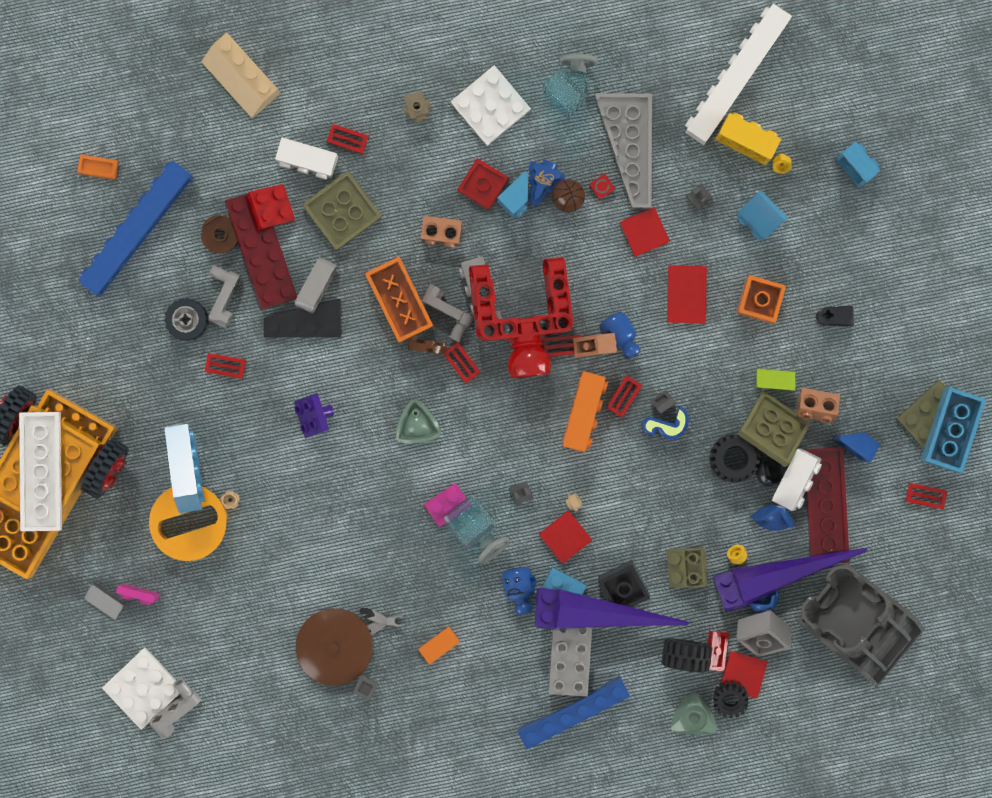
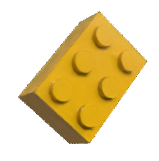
(748, 138)

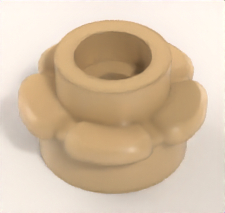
(235, 499)
(573, 502)

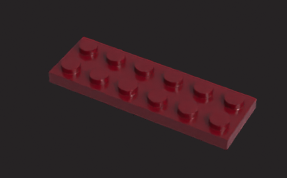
(261, 255)
(828, 504)

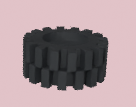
(730, 709)

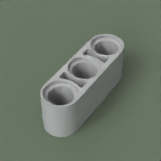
(316, 285)

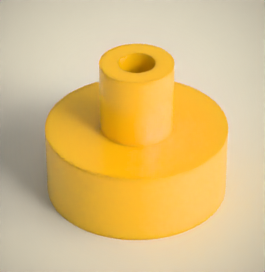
(782, 164)
(737, 554)

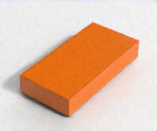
(98, 167)
(439, 645)

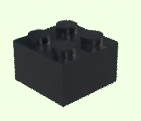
(624, 585)

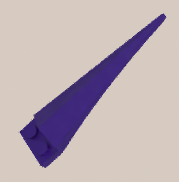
(754, 582)
(570, 610)

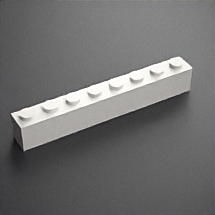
(738, 74)

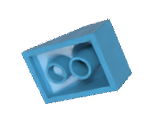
(761, 216)

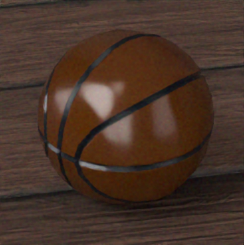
(568, 195)

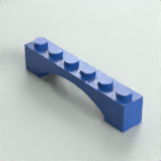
(578, 711)

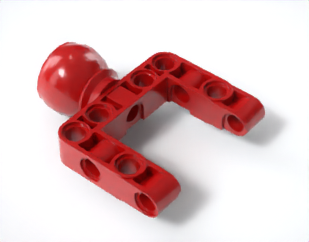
(525, 333)

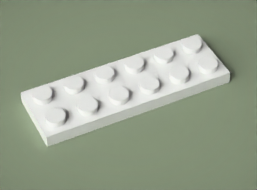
(40, 471)

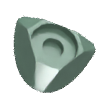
(417, 424)
(693, 717)

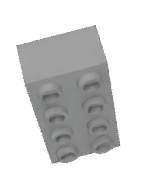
(570, 661)

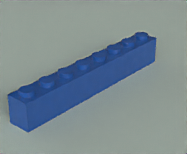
(135, 229)

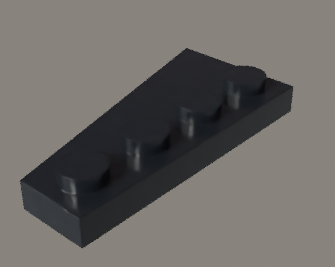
(302, 324)

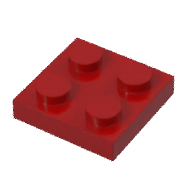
(271, 206)

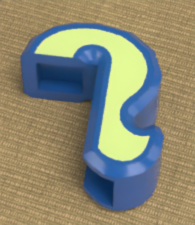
(666, 429)

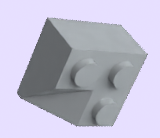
(764, 633)

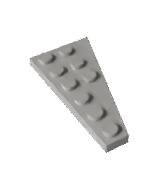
(630, 135)

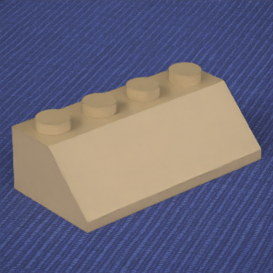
(240, 75)

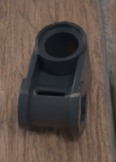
(839, 316)

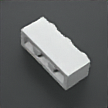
(306, 158)
(797, 480)

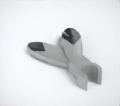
(379, 619)

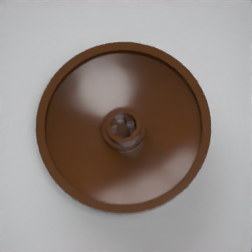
(334, 646)

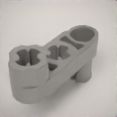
(433, 298)
(219, 314)
(163, 720)

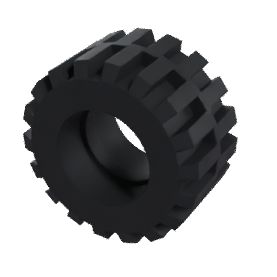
(719, 466)
(686, 655)

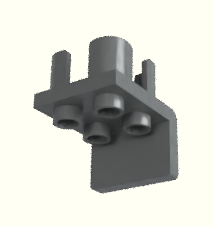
(860, 623)

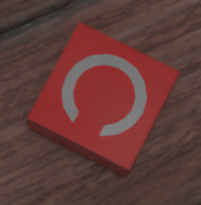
(601, 186)

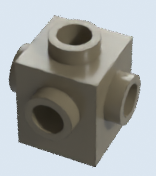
(417, 100)

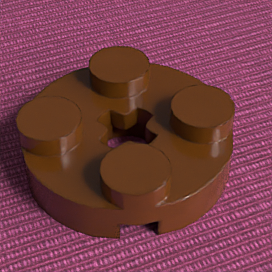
(209, 234)
(427, 346)

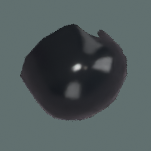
(769, 472)

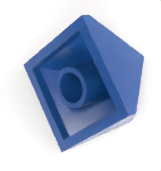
(859, 445)

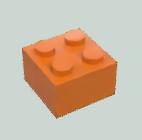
(760, 299)

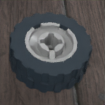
(194, 327)

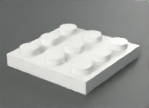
(490, 105)
(142, 688)

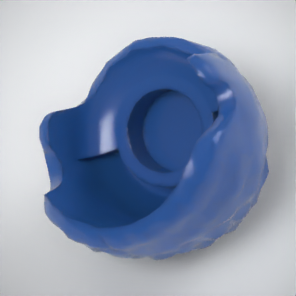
(766, 603)

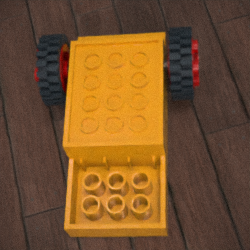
(88, 464)

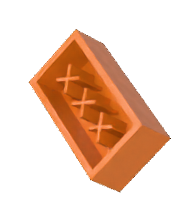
(399, 300)
(583, 411)

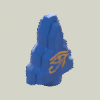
(543, 180)

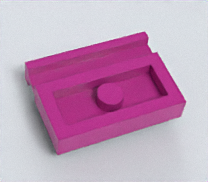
(445, 503)
(146, 596)

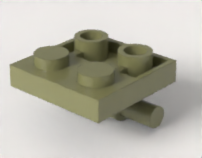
(687, 567)

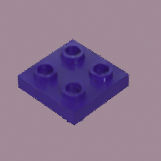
(312, 415)

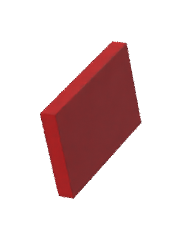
(686, 294)

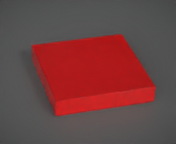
(483, 184)
(644, 232)
(565, 537)
(745, 670)

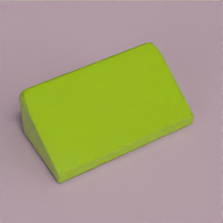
(775, 379)

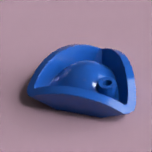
(773, 518)

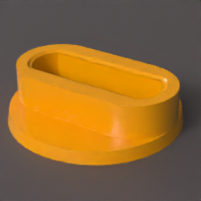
(192, 544)

